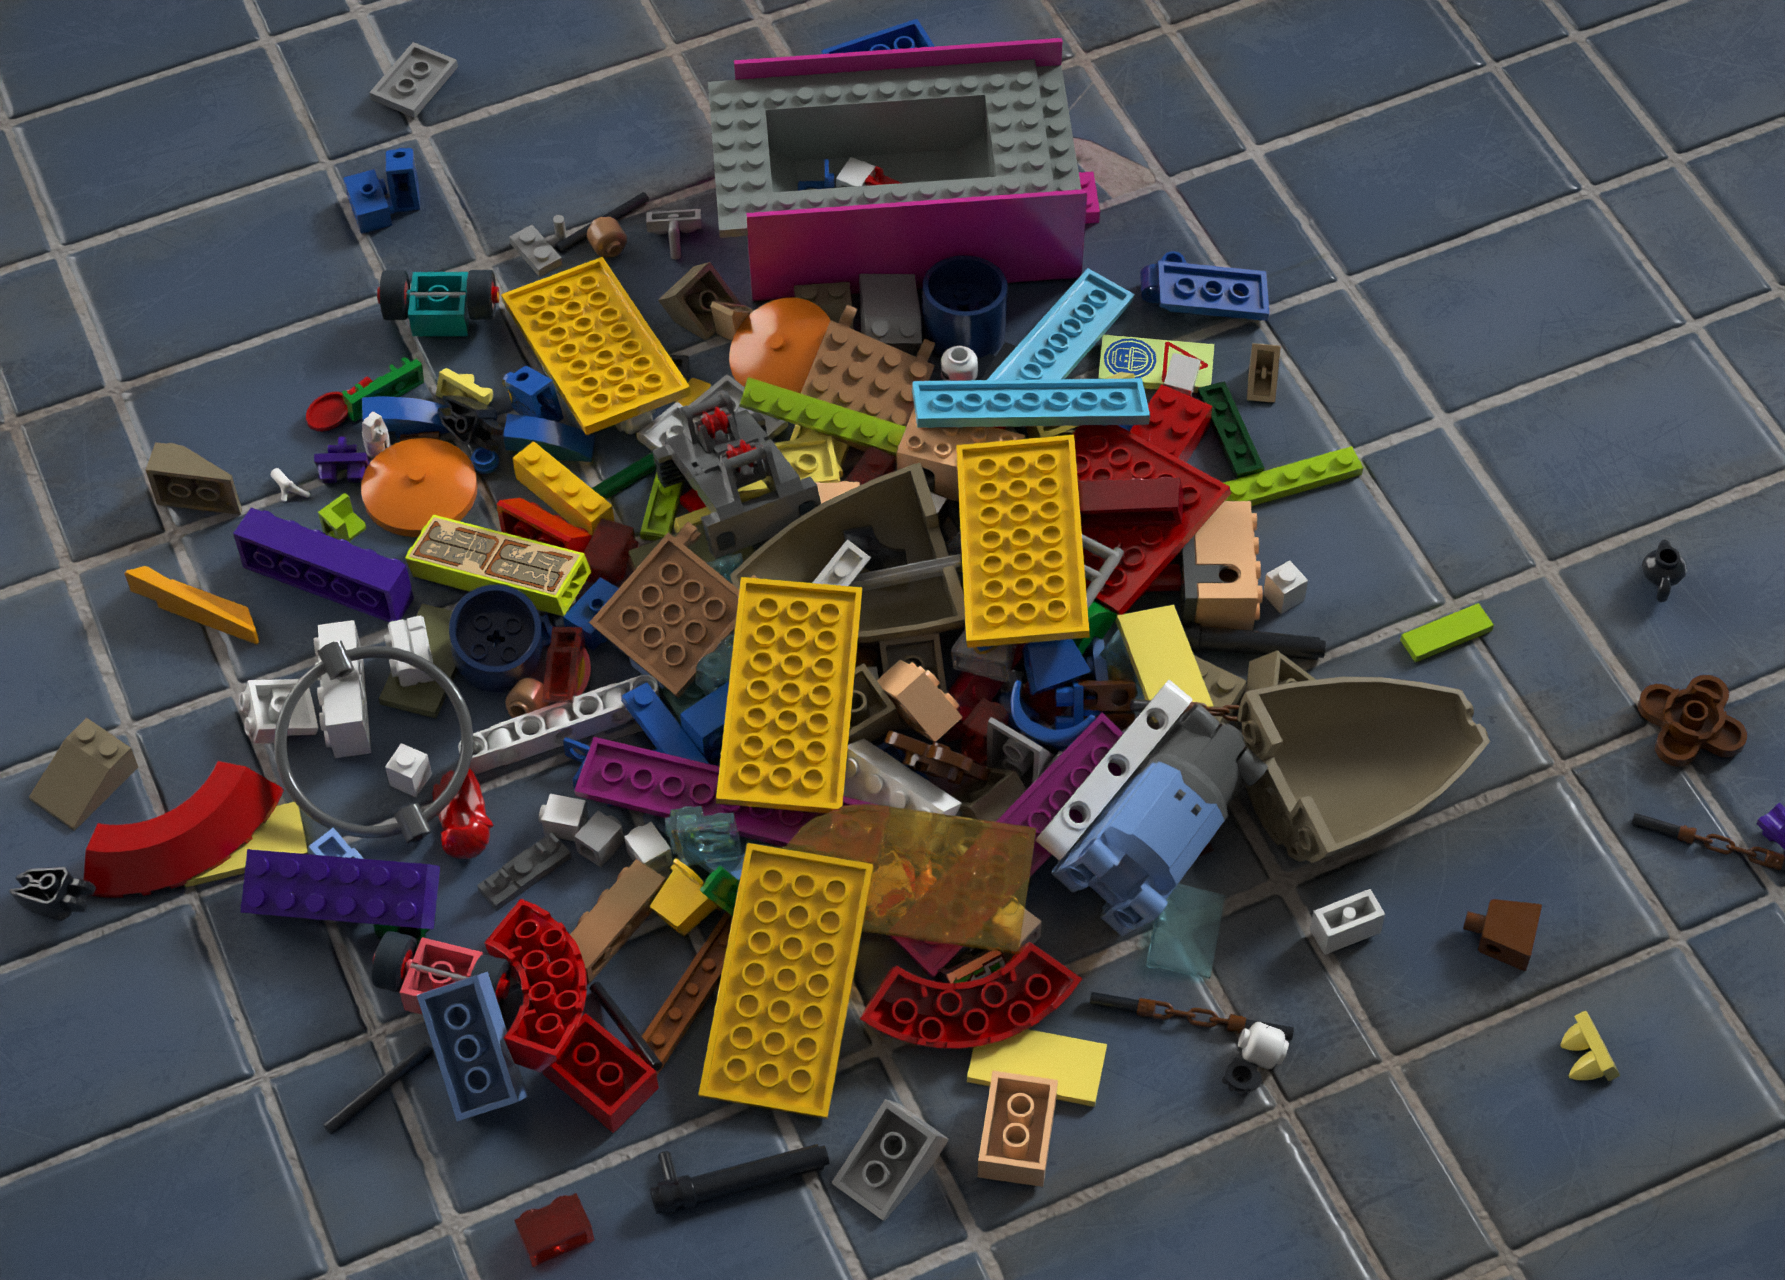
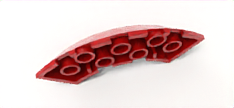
(184, 840)
(551, 978)
(971, 1011)

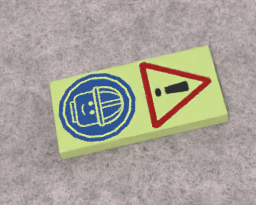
(1151, 359)

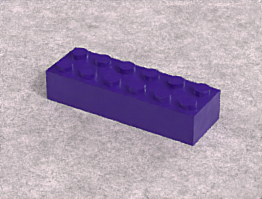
(324, 565)
(340, 889)

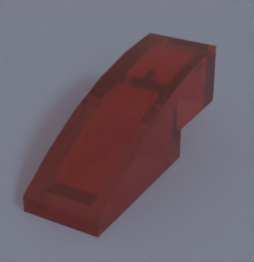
(563, 664)

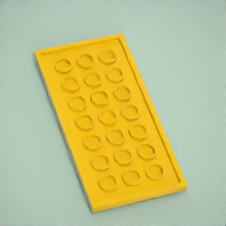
(595, 345)
(1021, 542)
(789, 696)
(786, 981)

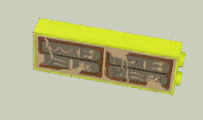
(477, 557)

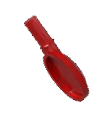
(329, 409)

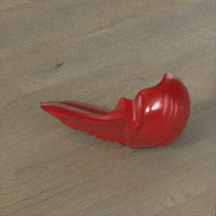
(464, 819)

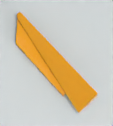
(193, 603)

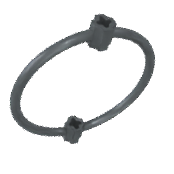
(338, 664)

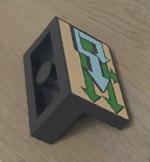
(971, 965)

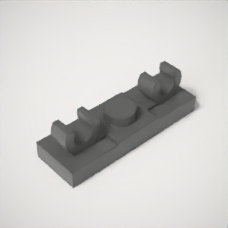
(524, 871)

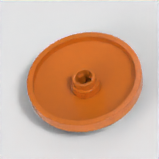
(778, 343)
(418, 481)

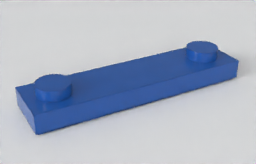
(660, 723)

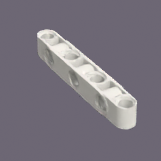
(510, 740)
(1101, 784)

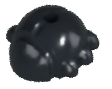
(1242, 1071)

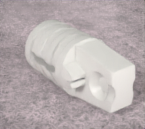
(375, 435)

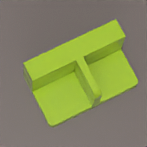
(340, 520)

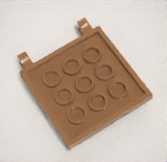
(866, 374)
(670, 612)

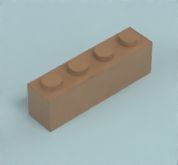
(616, 916)

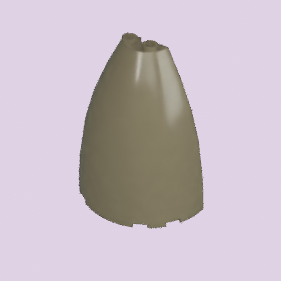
(902, 518)
(1353, 757)

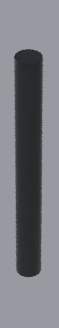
(617, 213)
(625, 1026)
(377, 1088)

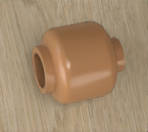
(606, 237)
(525, 697)

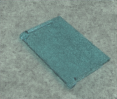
(1186, 932)

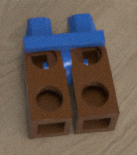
(1094, 698)

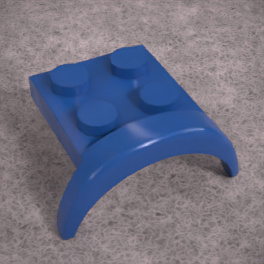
(1054, 739)

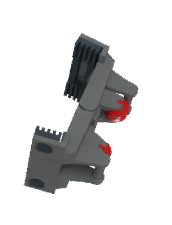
(724, 457)

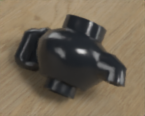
(1664, 569)

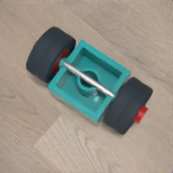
(438, 300)

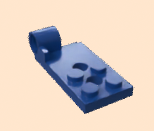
(1184, 285)

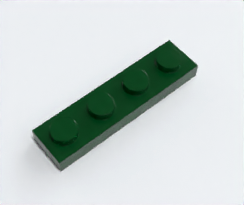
(1231, 430)

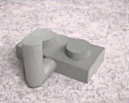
(673, 221)
(537, 250)

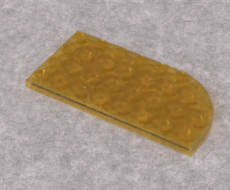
(932, 872)

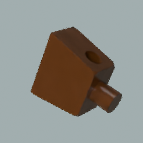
(1506, 931)

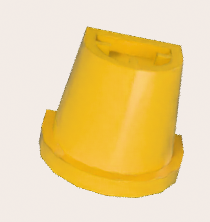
(681, 901)

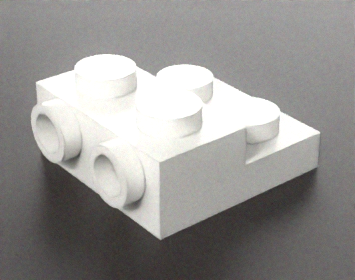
(263, 704)

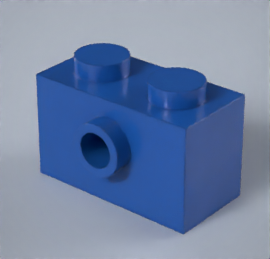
(368, 201)
(587, 608)

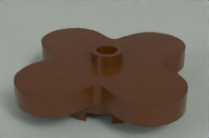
(1692, 720)
(936, 759)

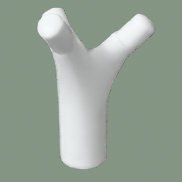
(286, 485)

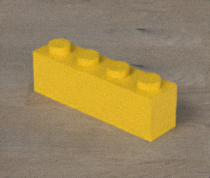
(561, 488)

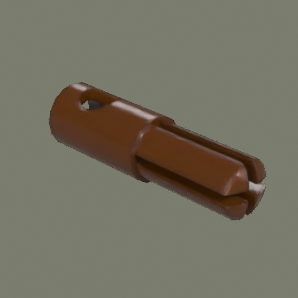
(434, 434)

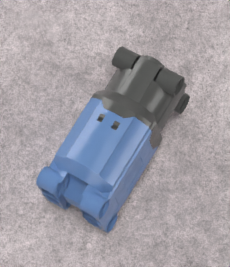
(1161, 819)

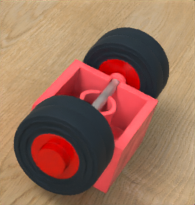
(414, 970)

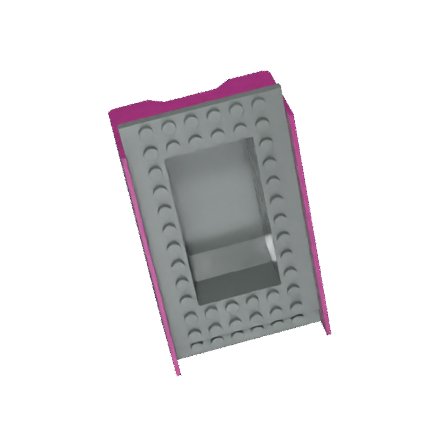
(964, 129)

